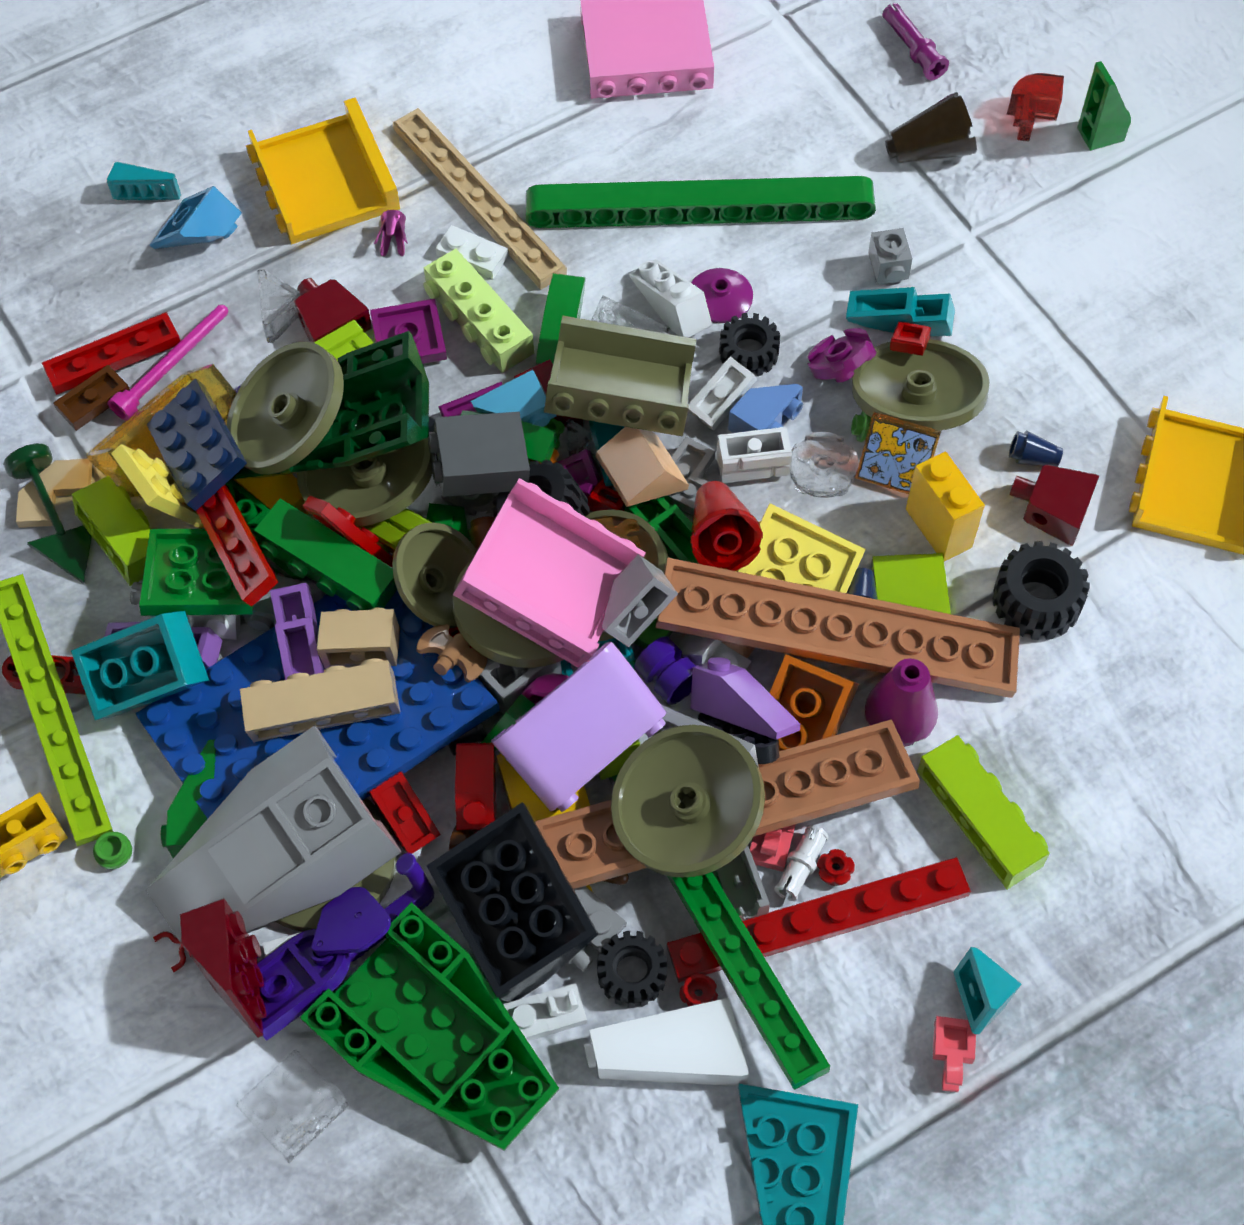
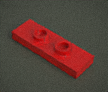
(342, 523)

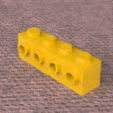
(27, 833)

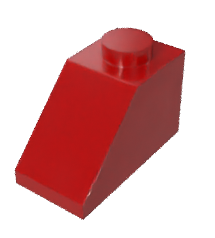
(475, 785)

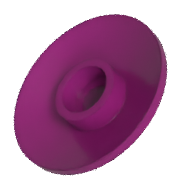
(725, 303)

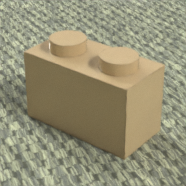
(359, 635)

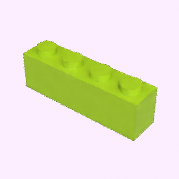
(983, 811)

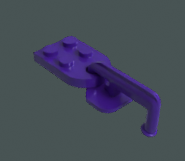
(322, 956)

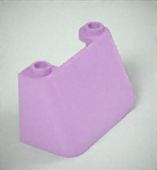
(580, 727)

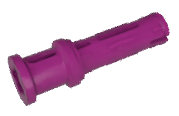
(922, 49)

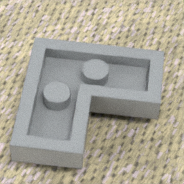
(693, 461)

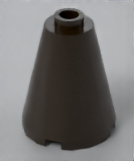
(934, 133)

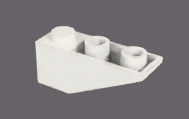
(673, 298)

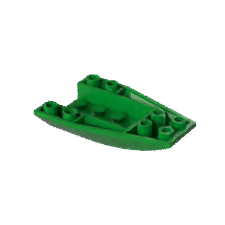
(435, 1033)

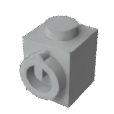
(890, 255)

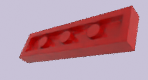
(113, 350)

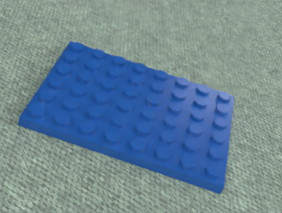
(431, 715)

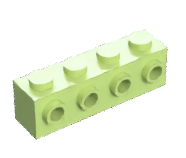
(478, 311)

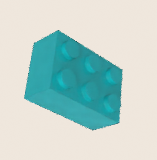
(139, 665)

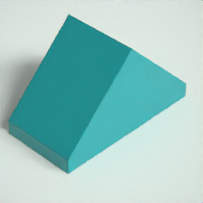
(983, 988)

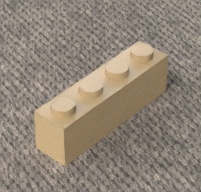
(319, 699)

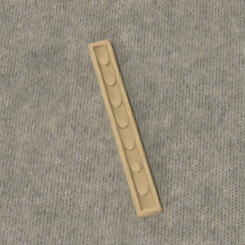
(479, 198)

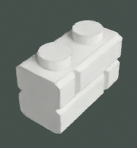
(753, 454)

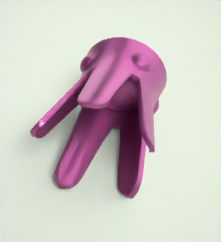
(392, 225)

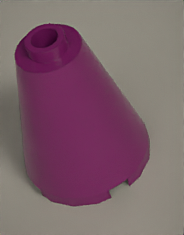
(907, 699)

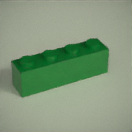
(325, 558)

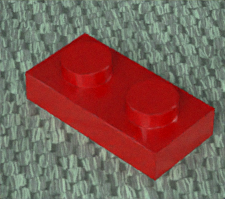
(404, 813)

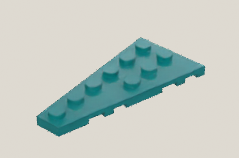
(798, 1155)

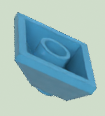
(199, 220)

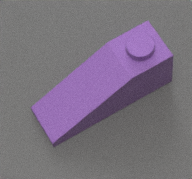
(739, 699)

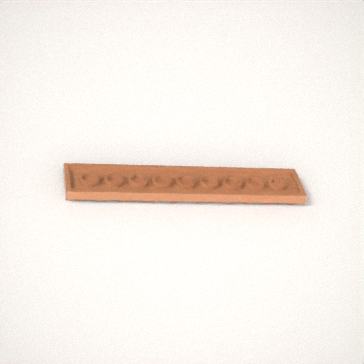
(839, 627)
(797, 786)

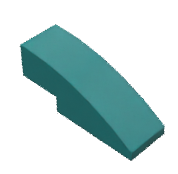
(886, 307)

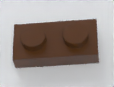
(90, 397)

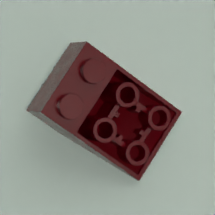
(226, 958)

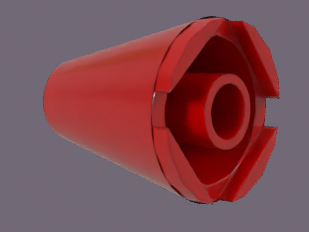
(723, 529)

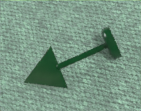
(65, 548)

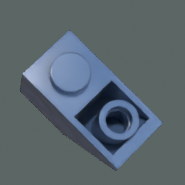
(766, 408)

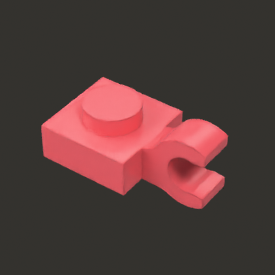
(954, 1045)

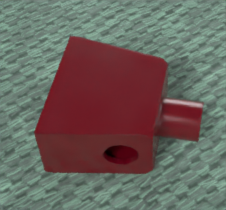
(327, 308)
(1056, 500)

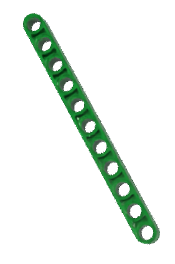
(700, 202)

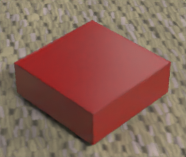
(910, 338)

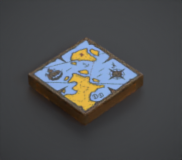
(894, 450)

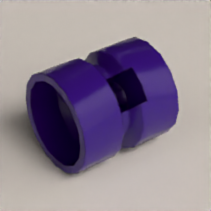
(664, 666)

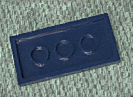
(196, 444)

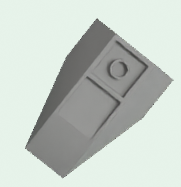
(277, 841)

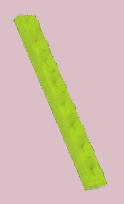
(51, 713)

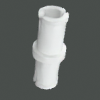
(801, 863)

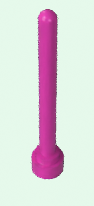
(125, 403)

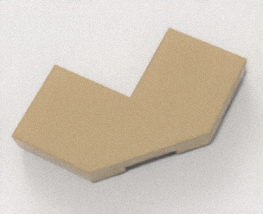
(59, 479)

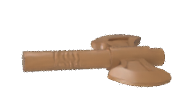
(451, 652)

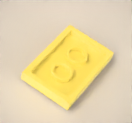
(155, 484)

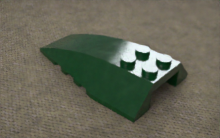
(379, 409)

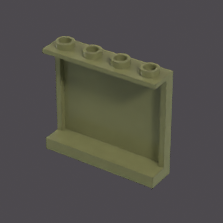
(621, 376)

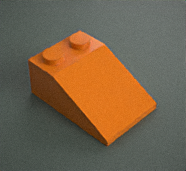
(813, 698)

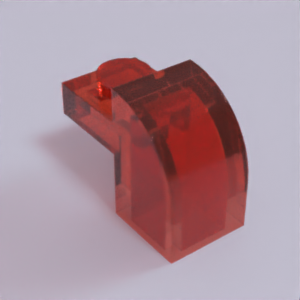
(1035, 97)

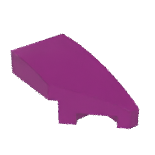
(583, 470)

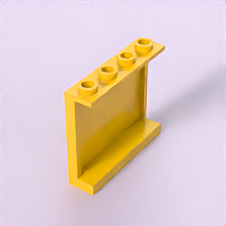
(324, 175)
(1191, 480)

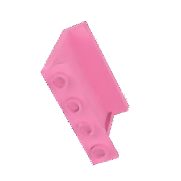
(646, 46)
(546, 572)

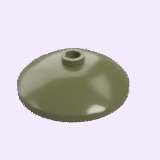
(435, 556)

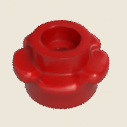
(831, 876)
(698, 982)

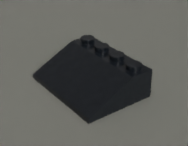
(513, 904)

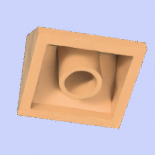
(640, 466)

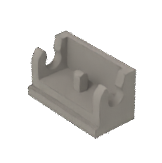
(743, 886)

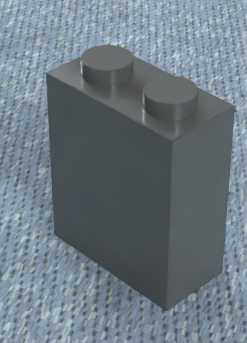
(478, 453)

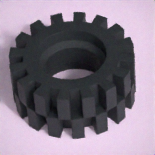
(750, 329)
(626, 991)

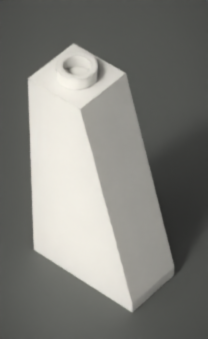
(672, 1047)

